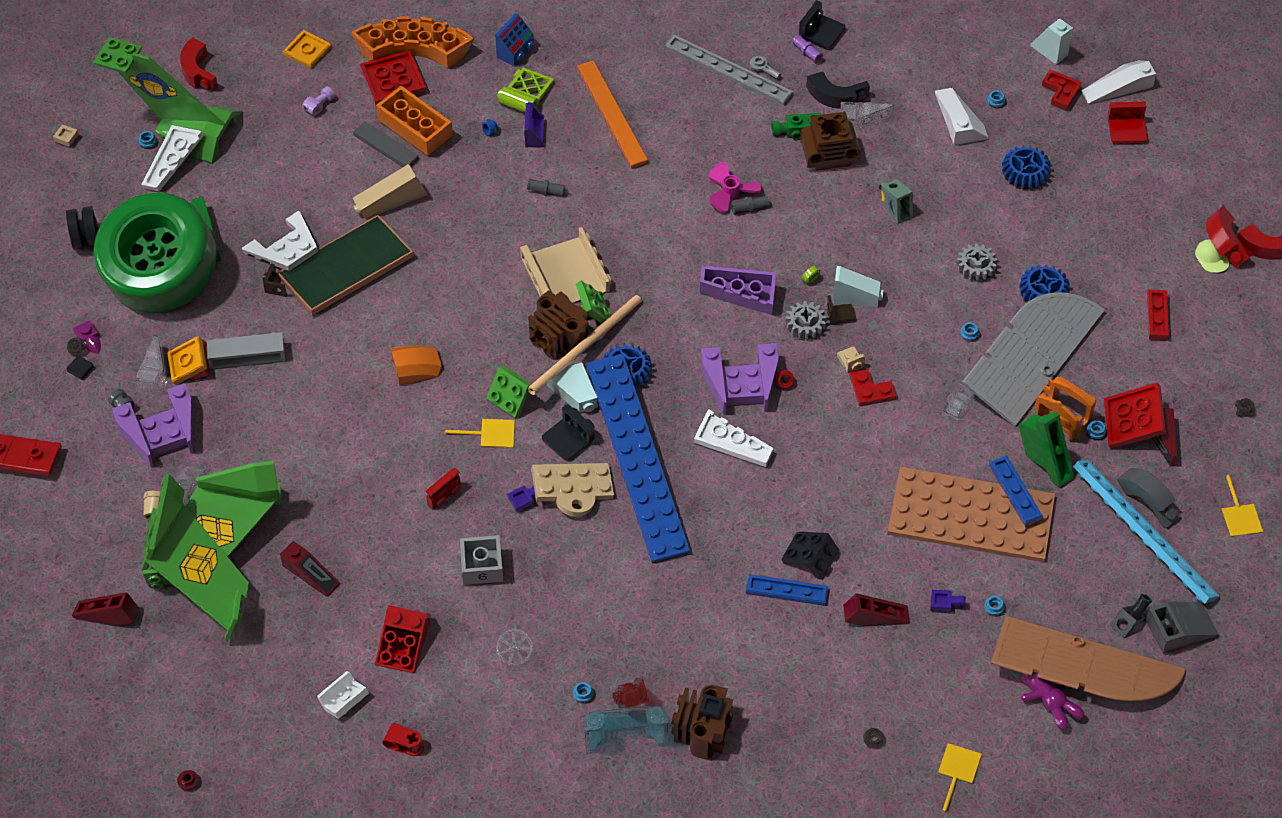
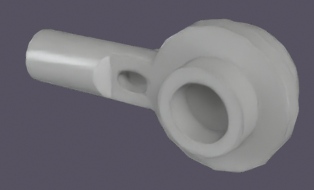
(760, 65)

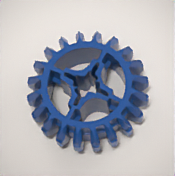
(1026, 167)
(1045, 281)
(635, 360)

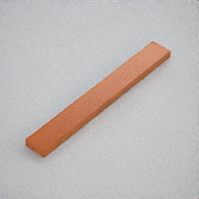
(612, 114)

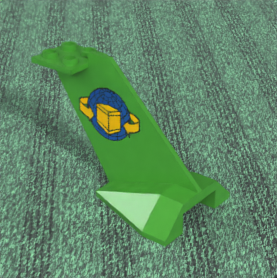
(168, 97)

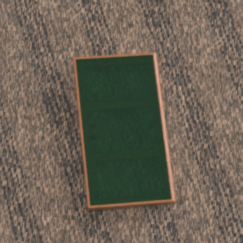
(346, 264)

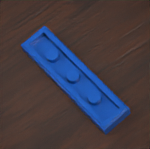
(1015, 490)
(786, 589)

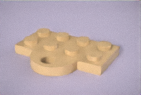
(572, 485)

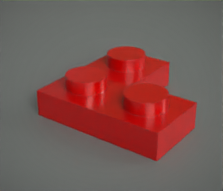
(1065, 88)
(870, 393)

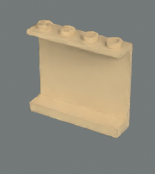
(564, 265)

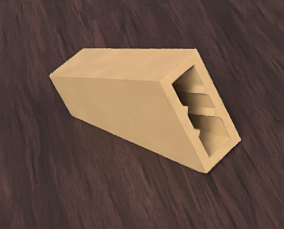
(389, 193)

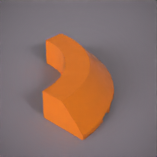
(420, 36)

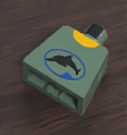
(897, 200)

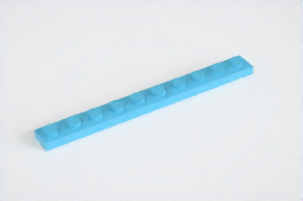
(1145, 530)

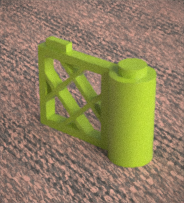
(518, 98)

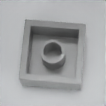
(481, 560)

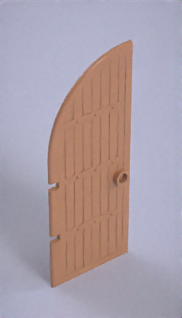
(1082, 662)

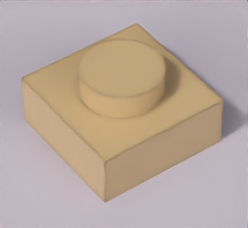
(65, 135)

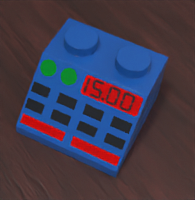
(514, 40)

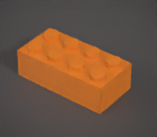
(414, 120)

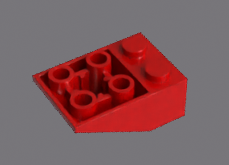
(402, 638)

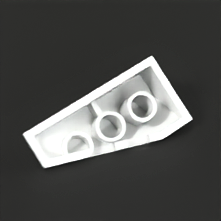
(1121, 81)
(959, 118)

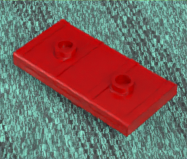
(28, 455)

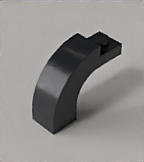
(832, 95)

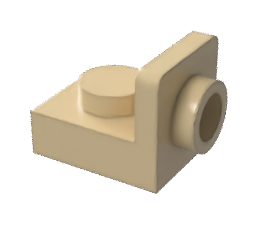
(851, 359)

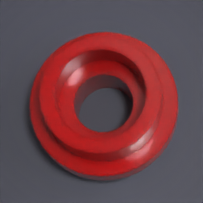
(784, 385)

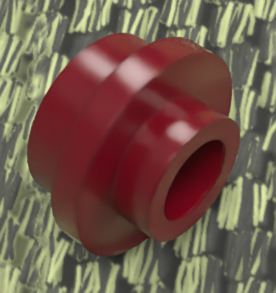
(187, 785)

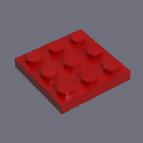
(391, 72)
(1134, 415)

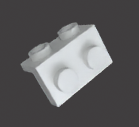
(342, 695)

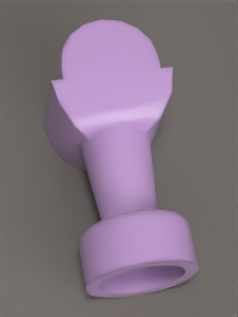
(315, 105)

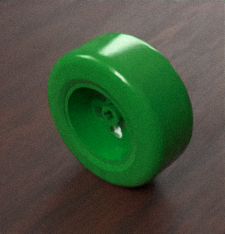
(135, 223)

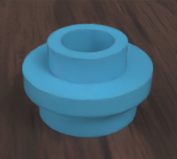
(996, 94)
(149, 136)
(969, 327)
(1098, 425)
(994, 600)
(583, 687)

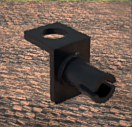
(1132, 614)

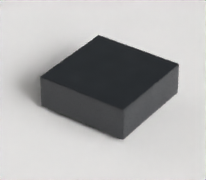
(80, 367)
(711, 707)

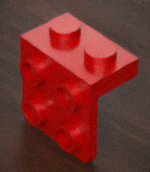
(1127, 122)

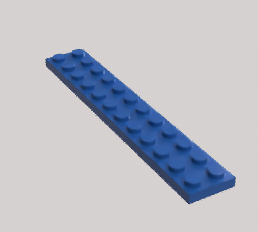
(638, 459)

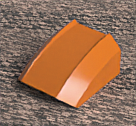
(415, 363)

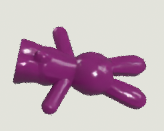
(1052, 699)

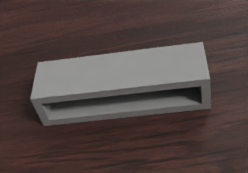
(245, 350)

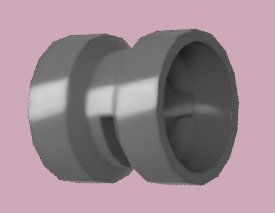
(119, 398)

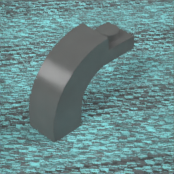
(1152, 491)

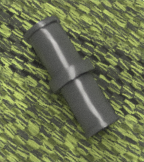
(545, 187)
(750, 204)

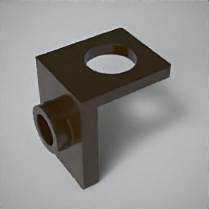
(268, 282)
(839, 313)

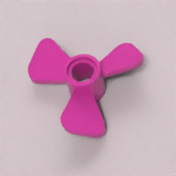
(730, 187)

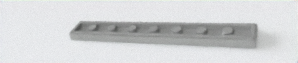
(729, 70)

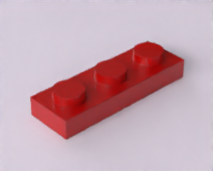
(1157, 314)

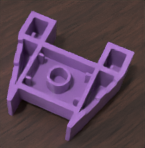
(741, 383)
(161, 431)

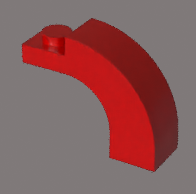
(191, 56)
(1223, 237)
(1260, 244)

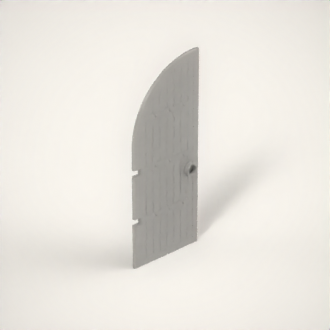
(1032, 352)

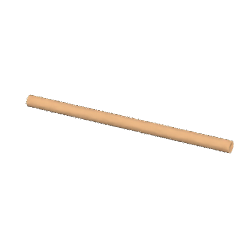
(584, 345)

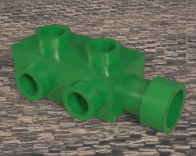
(792, 125)

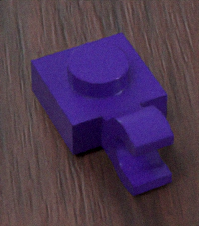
(522, 498)
(943, 601)

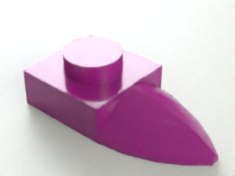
(89, 334)

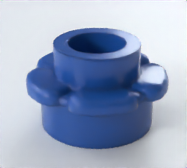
(489, 127)

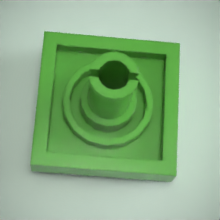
(593, 302)
(508, 391)

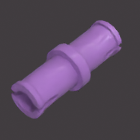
(807, 48)

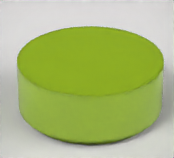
(811, 274)

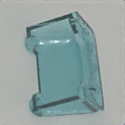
(648, 718)

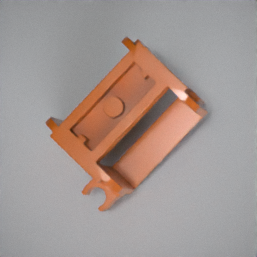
(1070, 423)

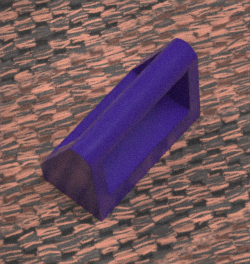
(533, 126)

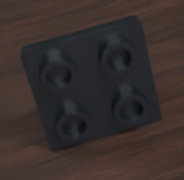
(819, 28)

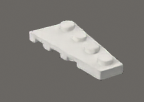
(172, 153)
(725, 438)

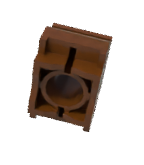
(830, 142)
(557, 324)
(705, 733)

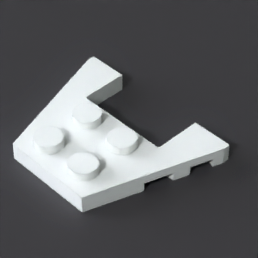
(289, 250)

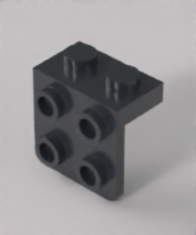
(570, 433)
(812, 550)

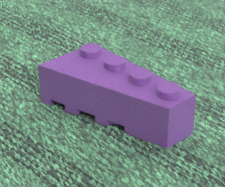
(740, 286)

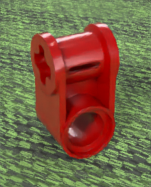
(403, 740)

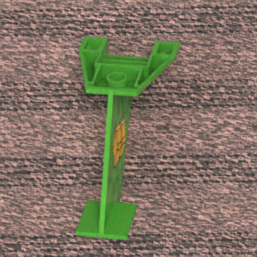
(230, 506)
(192, 560)

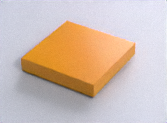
(307, 49)
(187, 360)

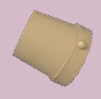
(150, 501)

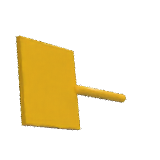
(493, 433)
(1241, 519)
(960, 765)

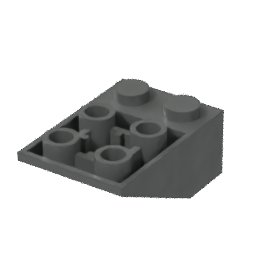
(1180, 624)

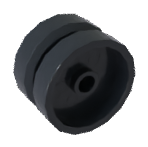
(82, 227)

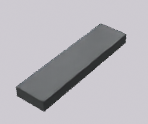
(385, 145)

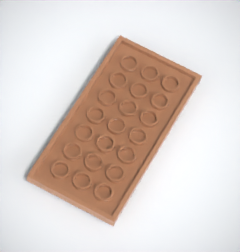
(967, 515)

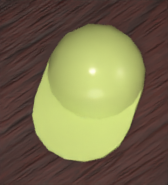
(1210, 257)

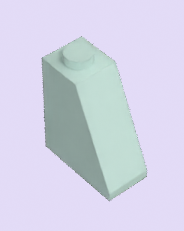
(1054, 41)
(856, 289)
(575, 388)

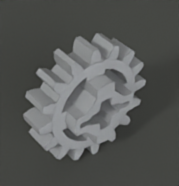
(976, 261)
(796, 319)

